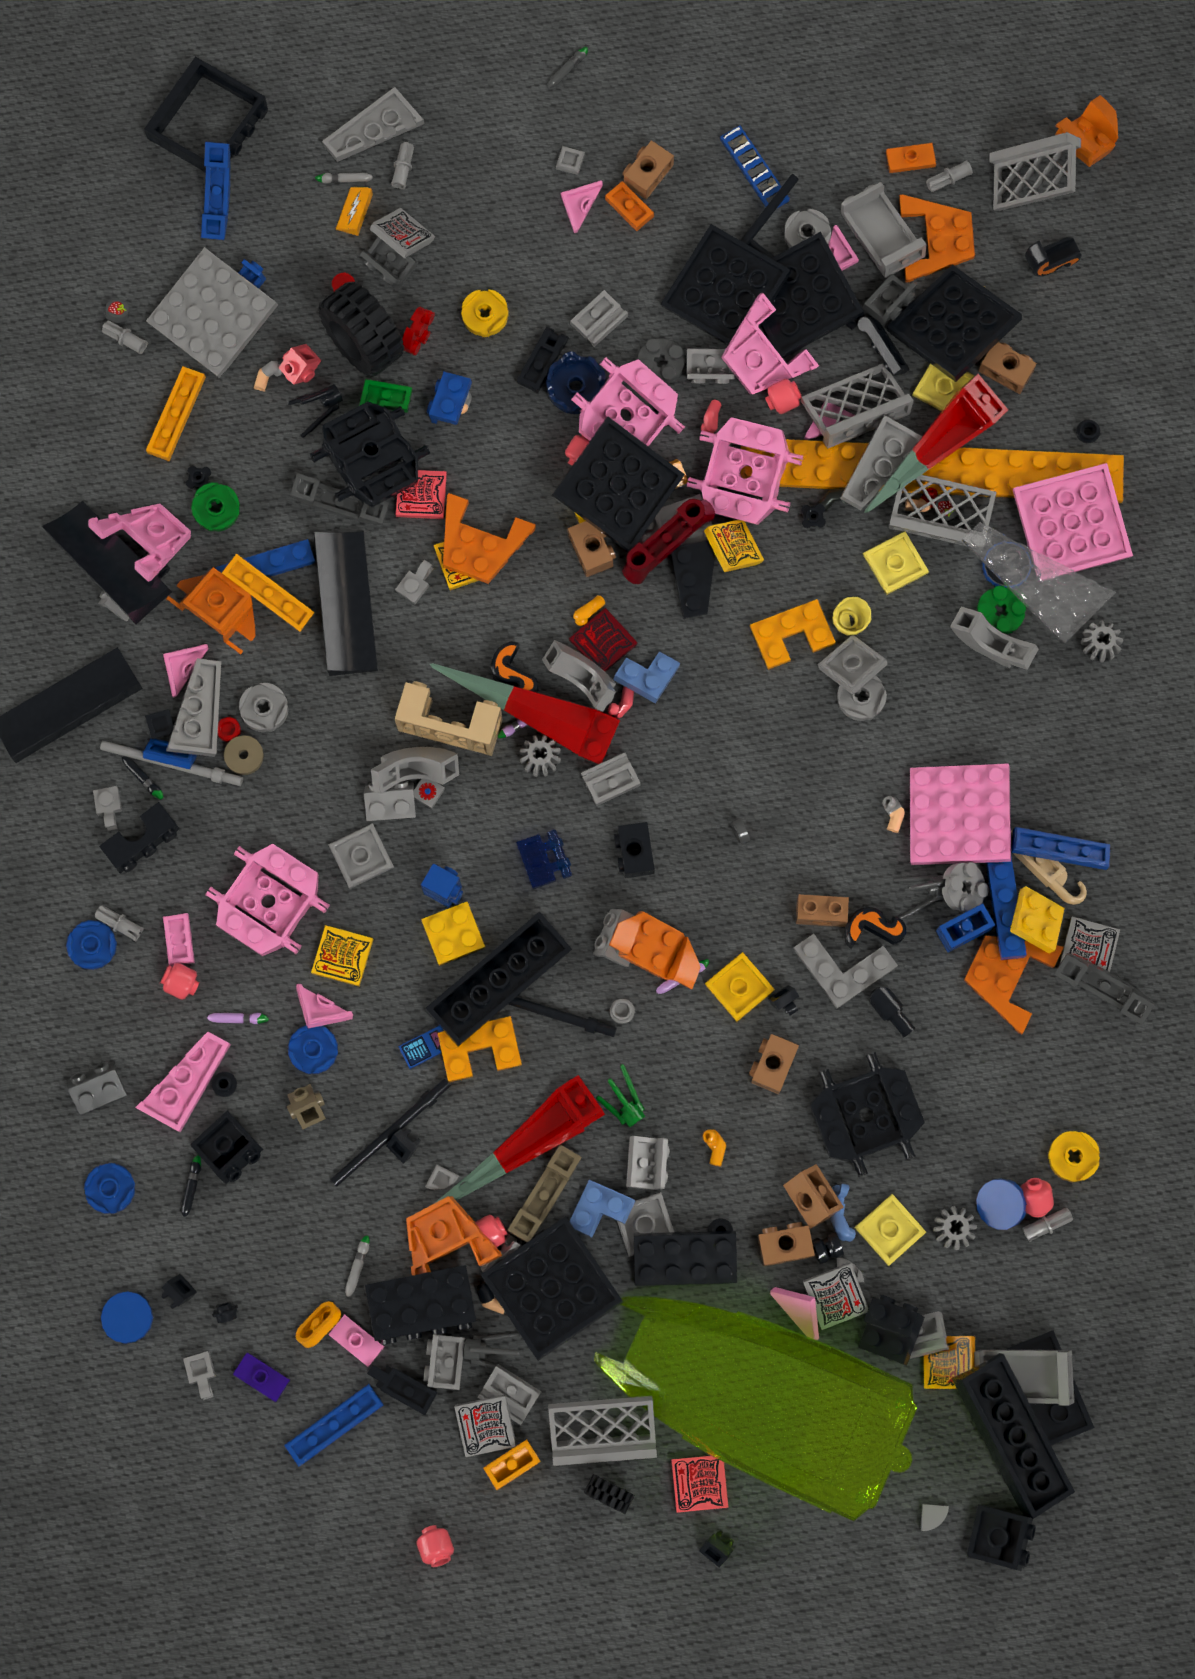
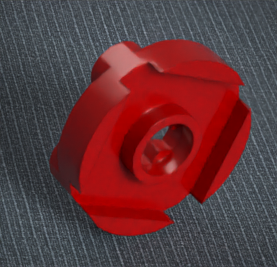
(418, 330)

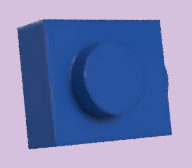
(252, 273)

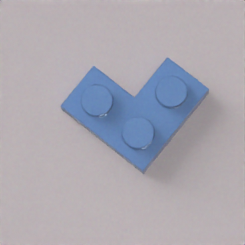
(647, 682)
(599, 1201)

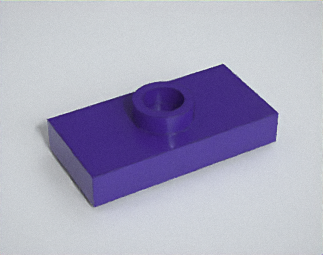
(261, 1377)

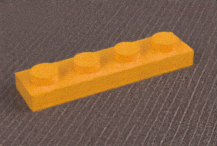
(175, 413)
(268, 592)

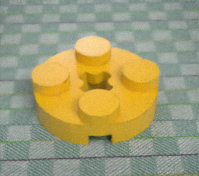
(484, 300)
(1088, 1156)

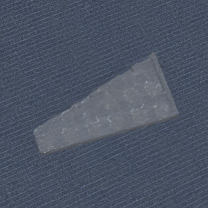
(1046, 587)

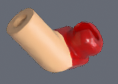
(922, 501)

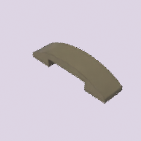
(544, 1194)

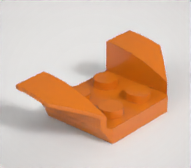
(1096, 129)
(219, 604)
(656, 948)

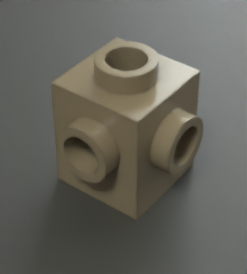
(306, 1106)

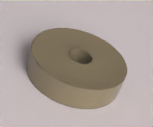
(248, 765)

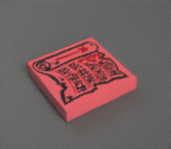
(425, 498)
(699, 1484)

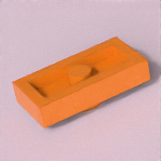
(910, 158)
(629, 206)

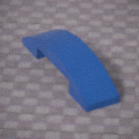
(216, 190)

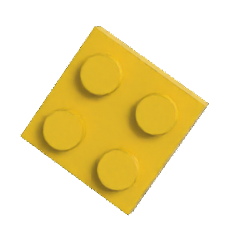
(1037, 919)
(453, 933)

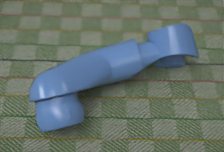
(838, 1220)

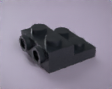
(227, 1148)
(891, 1329)
(1001, 1538)

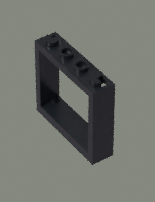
(180, 93)

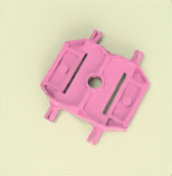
(615, 396)
(727, 464)
(253, 886)

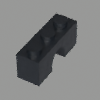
(125, 853)

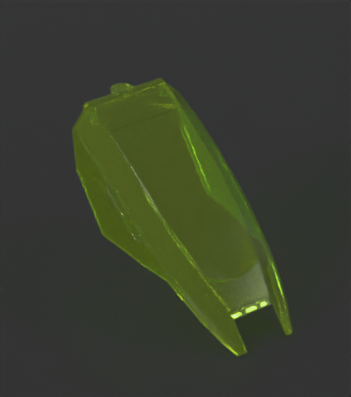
(769, 1401)

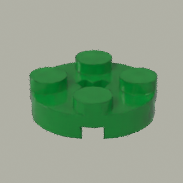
(220, 494)
(999, 597)

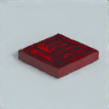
(603, 640)

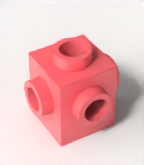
(299, 364)

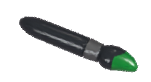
(153, 789)
(195, 1168)

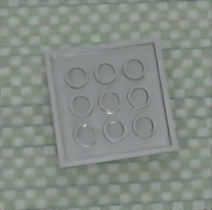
(212, 312)

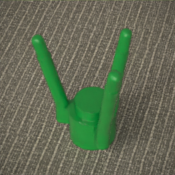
(630, 1112)

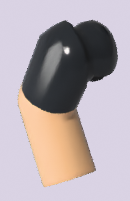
(488, 1299)

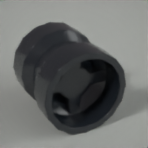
(833, 1247)

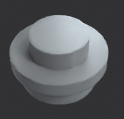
(622, 1011)

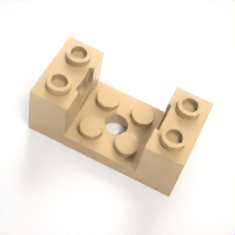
(414, 719)

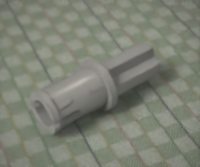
(402, 165)
(949, 176)
(124, 337)
(118, 922)
(1047, 1224)

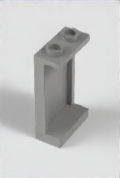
(882, 230)
(1042, 1374)

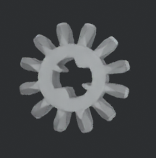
(1101, 649)
(540, 764)
(946, 1225)

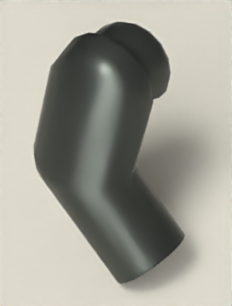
(832, 496)

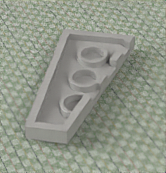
(375, 124)
(879, 461)
(198, 716)

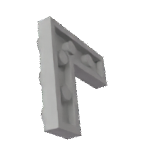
(843, 986)

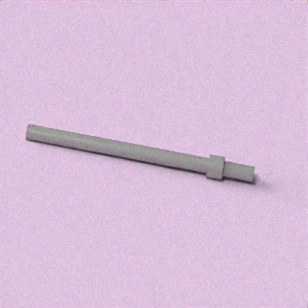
(216, 775)

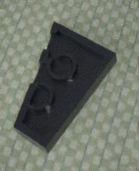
(693, 575)

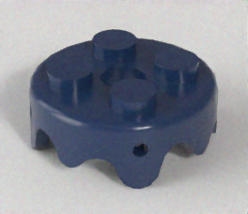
(570, 369)

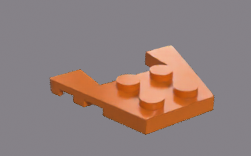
(947, 234)
(476, 551)
(997, 978)
(443, 1230)

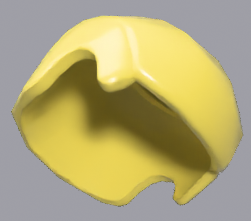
(857, 609)

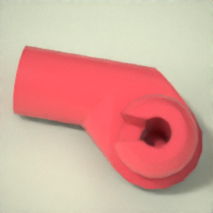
(711, 417)
(624, 705)

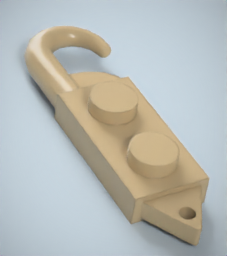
(1052, 874)

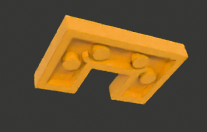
(802, 618)
(495, 1034)

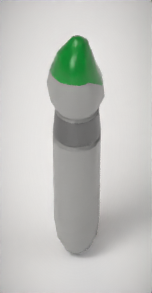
(344, 177)
(363, 1248)

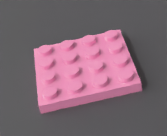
(1074, 519)
(960, 814)

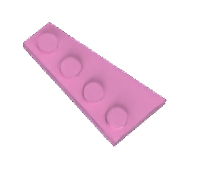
(182, 1088)

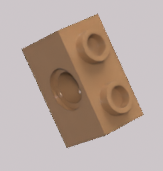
(645, 182)
(1014, 378)
(591, 561)
(822, 910)
(784, 1052)
(813, 1196)
(801, 1244)

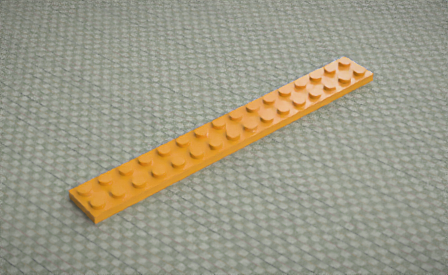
(976, 467)

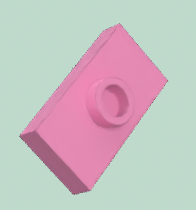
(178, 939)
(356, 1340)

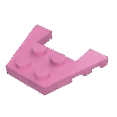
(755, 358)
(151, 528)

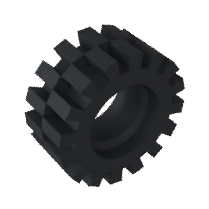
(609, 1494)

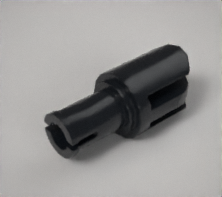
(890, 1008)

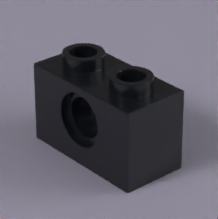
(634, 835)

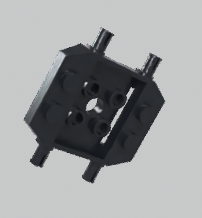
(345, 444)
(860, 1094)

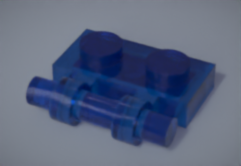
(536, 860)

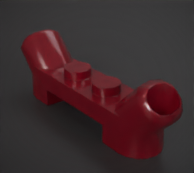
(664, 541)

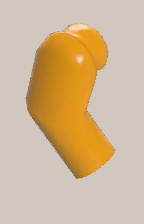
(583, 613)
(716, 1144)

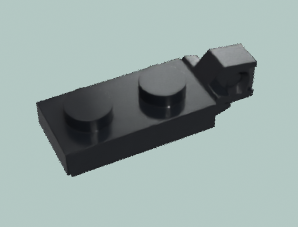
(403, 1388)

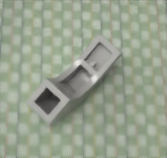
(982, 637)
(581, 672)
(415, 763)

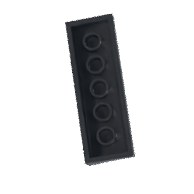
(107, 563)
(345, 603)
(67, 705)
(498, 979)
(1013, 1436)

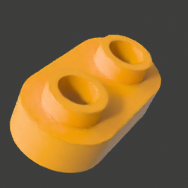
(318, 1324)

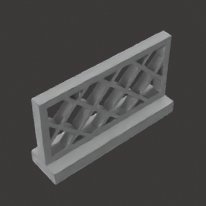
(1036, 152)
(862, 422)
(931, 528)
(603, 1447)

